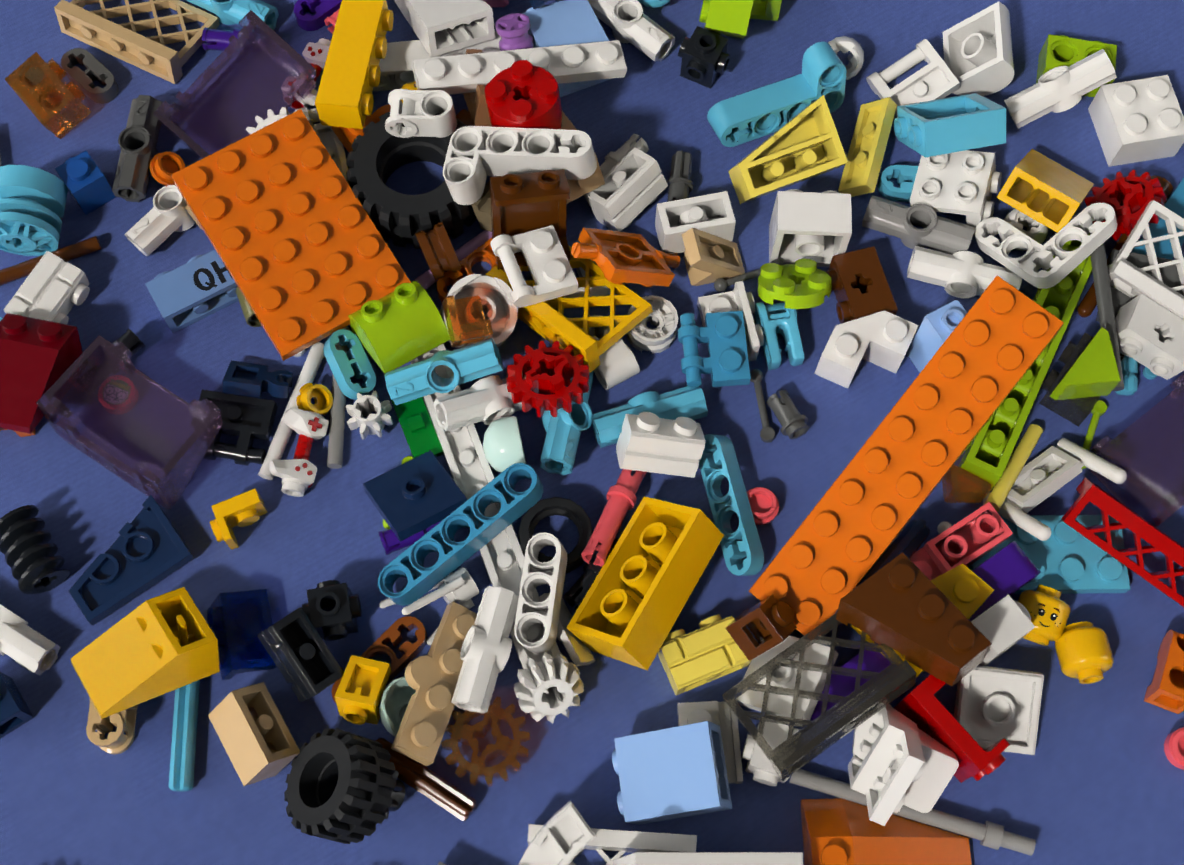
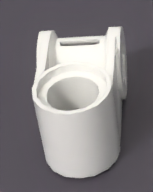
(419, 112)
(616, 362)

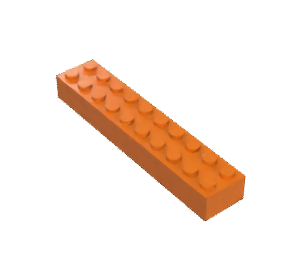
(908, 454)

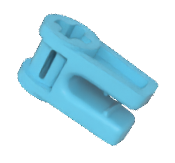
(779, 320)

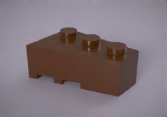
(916, 620)

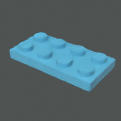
(1068, 558)

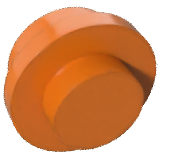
(164, 165)

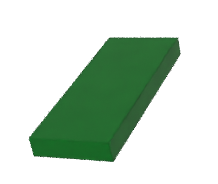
(418, 427)

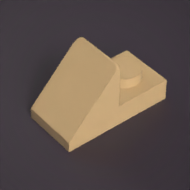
(710, 257)

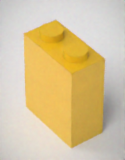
(1045, 190)

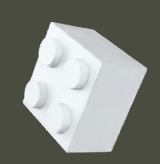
(1138, 120)
(809, 226)

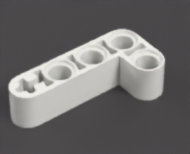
(500, 151)

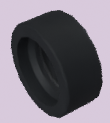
(561, 507)

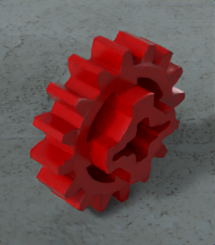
(1128, 198)
(547, 378)

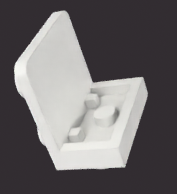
(958, 184)

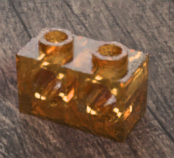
(48, 95)

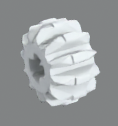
(548, 687)

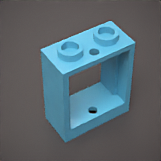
(951, 124)

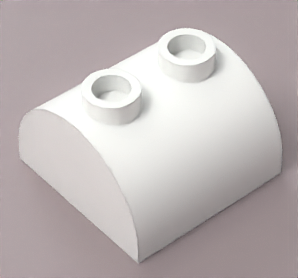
(981, 51)

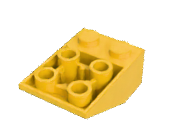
(148, 654)

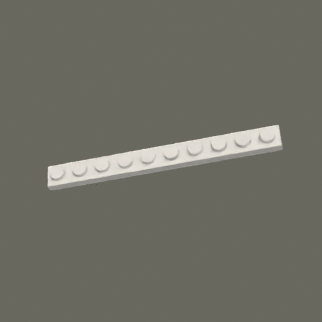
(471, 473)

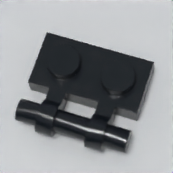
(244, 418)

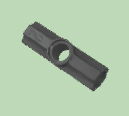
(133, 165)

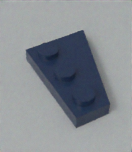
(134, 563)

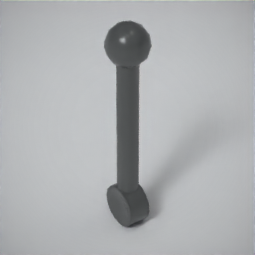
(721, 284)
(767, 433)

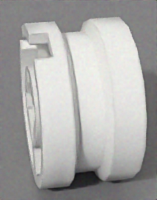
(660, 338)

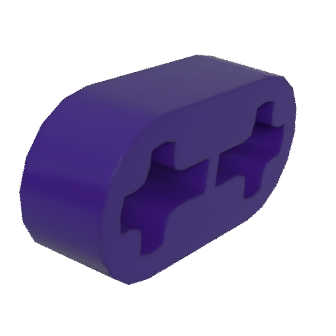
(322, 8)

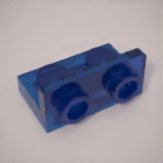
(236, 623)

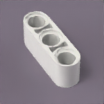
(533, 575)

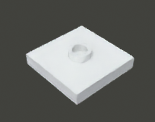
(786, 677)
(1000, 705)

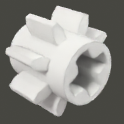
(375, 422)

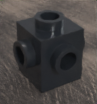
(703, 56)
(340, 620)

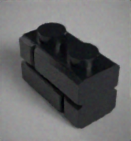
(301, 654)

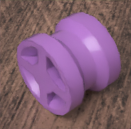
(514, 32)

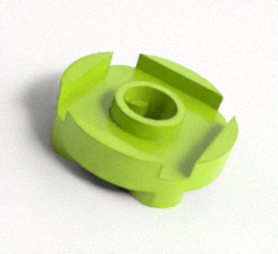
(797, 284)

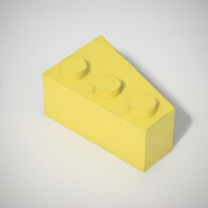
(792, 154)

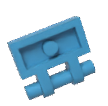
(726, 348)

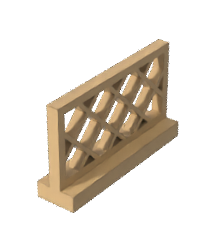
(126, 44)

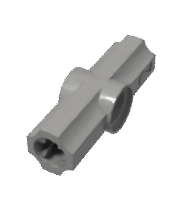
(899, 219)

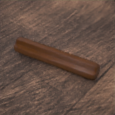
(431, 784)

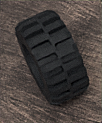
(394, 213)

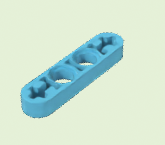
(716, 463)

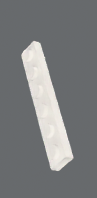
(565, 62)

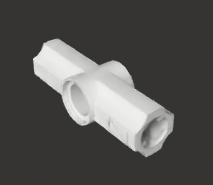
(634, 27)
(1060, 88)
(161, 221)
(960, 273)
(483, 402)
(25, 644)
(485, 650)

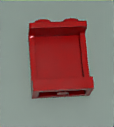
(937, 722)

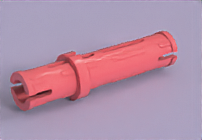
(620, 500)

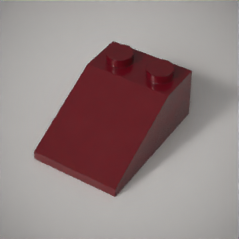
(31, 361)

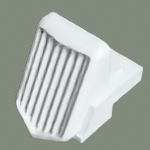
(898, 765)

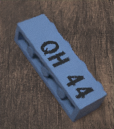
(193, 291)

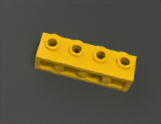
(353, 63)

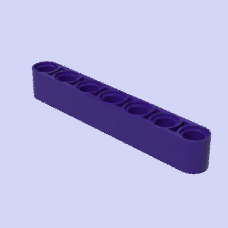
(1004, 572)

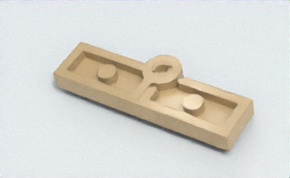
(435, 681)

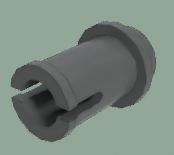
(788, 415)

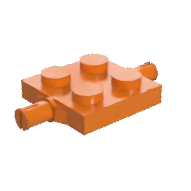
(626, 257)

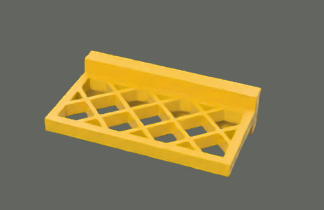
(568, 331)

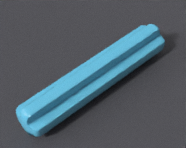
(184, 737)

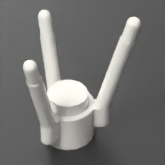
(455, 587)

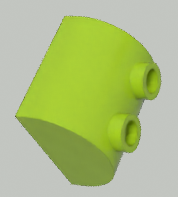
(399, 326)

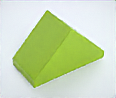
(1092, 373)

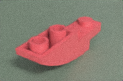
(962, 542)

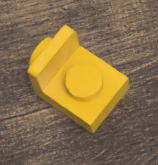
(236, 511)
(362, 690)

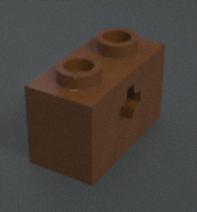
(860, 285)

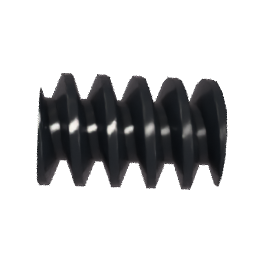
(29, 552)

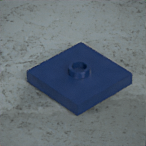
(414, 495)

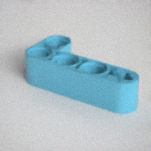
(774, 105)

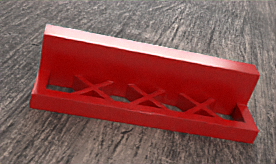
(1141, 529)

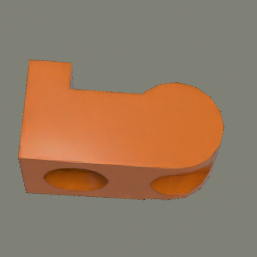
(1168, 678)

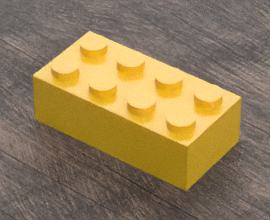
(645, 582)

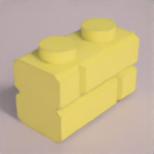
(701, 655)

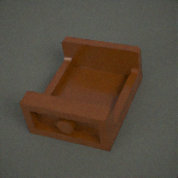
(529, 203)

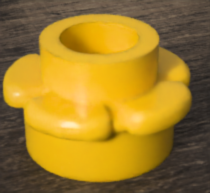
(321, 395)

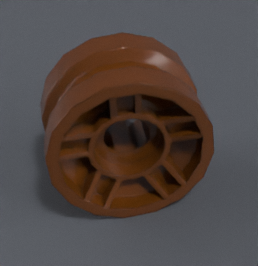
(438, 251)

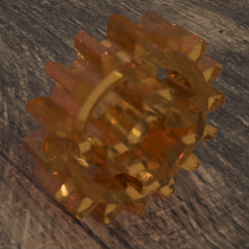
(504, 745)

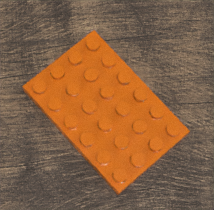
(290, 232)

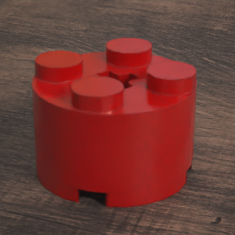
(524, 98)

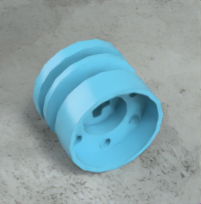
(30, 210)

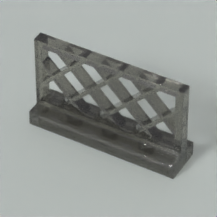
(832, 723)

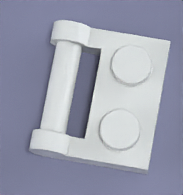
(927, 84)
(545, 262)

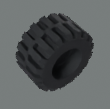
(339, 786)

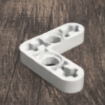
(1041, 255)

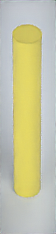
(1015, 466)

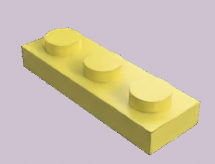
(868, 147)

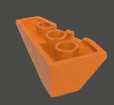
(843, 835)

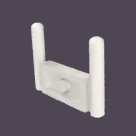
(1046, 476)

